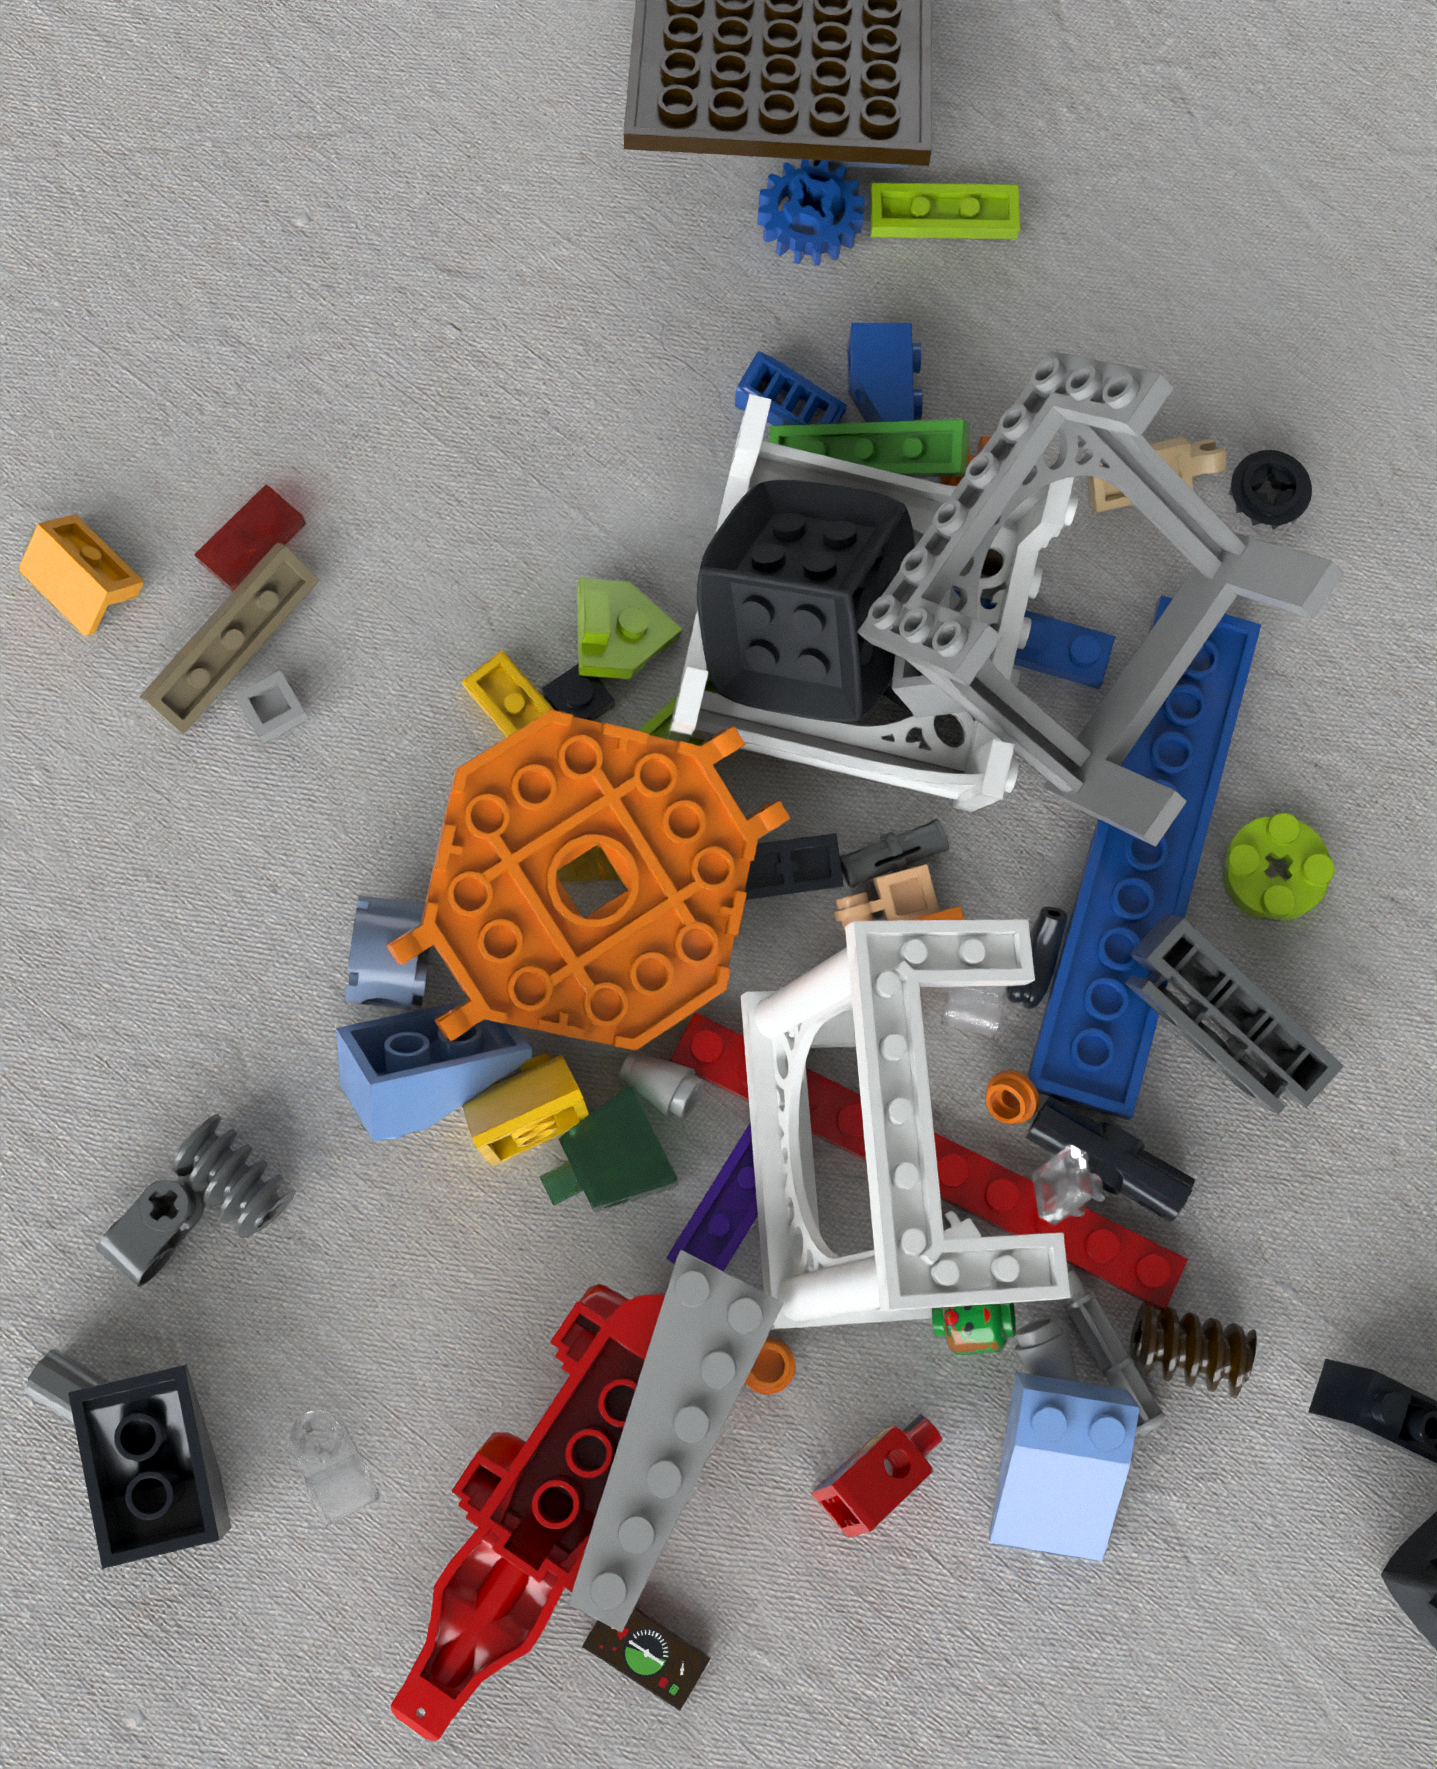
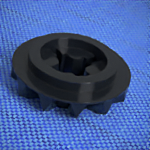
(1284, 474)

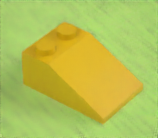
(525, 1109)

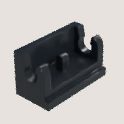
(794, 867)

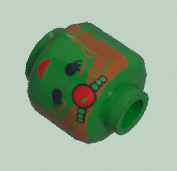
(975, 1327)

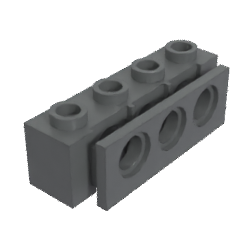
(1238, 1008)

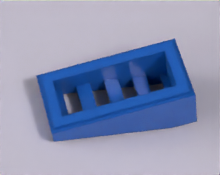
(782, 377)

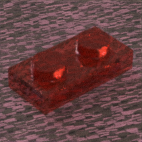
(249, 537)

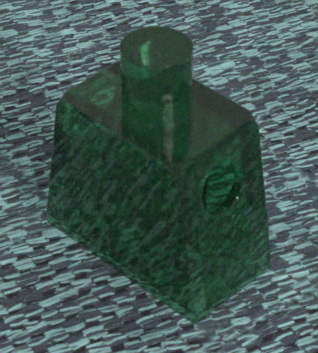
(611, 1157)

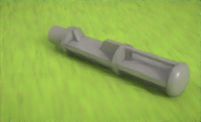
(1110, 1352)

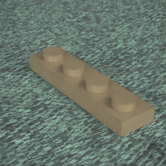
(229, 638)

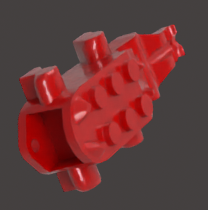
(530, 1512)

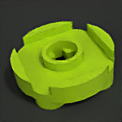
(1285, 839)

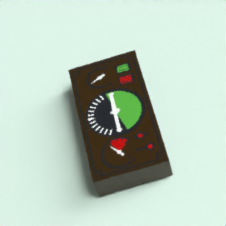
(650, 1656)

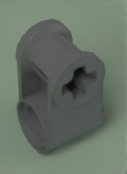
(145, 1235)

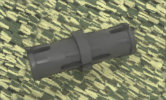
(894, 853)

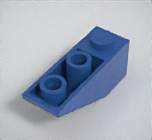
(883, 370)

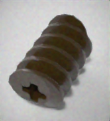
(1193, 1347)

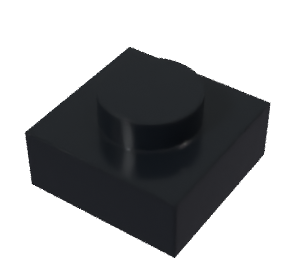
(579, 695)

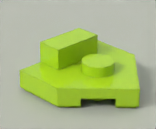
(619, 628)

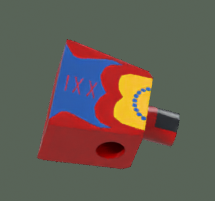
(862, 1490)

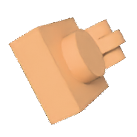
(900, 897)

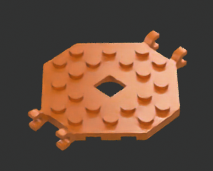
(513, 927)

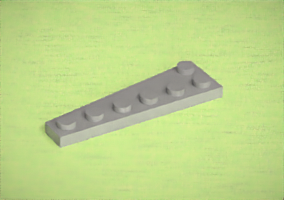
(686, 1389)

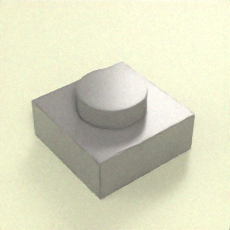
(271, 706)

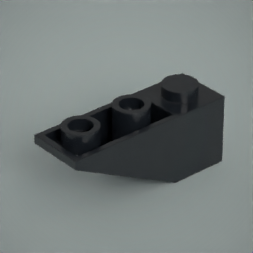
(1377, 1409)

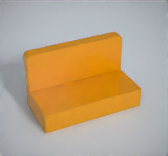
(77, 571)

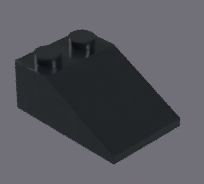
(148, 1466)

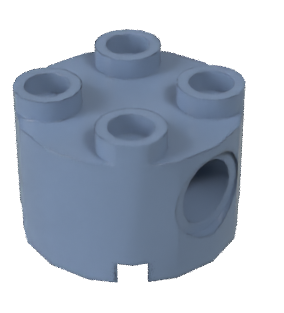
(373, 971)

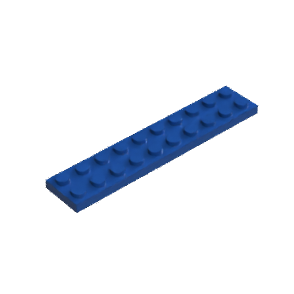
(1094, 1024)

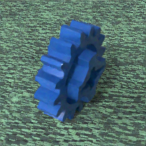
(809, 215)

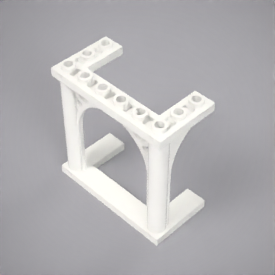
(983, 764)
(873, 1003)

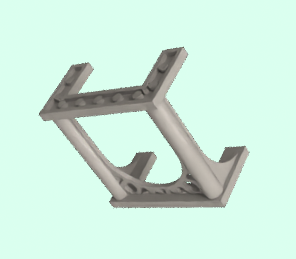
(1108, 412)

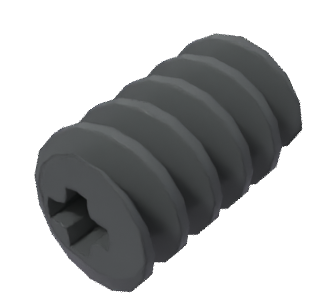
(229, 1179)

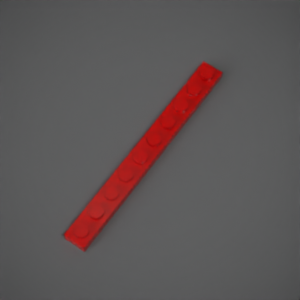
(964, 1176)

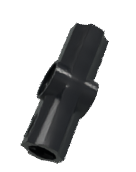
(1113, 1157)

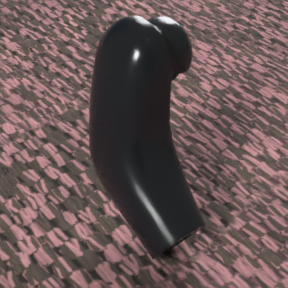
(1045, 946)

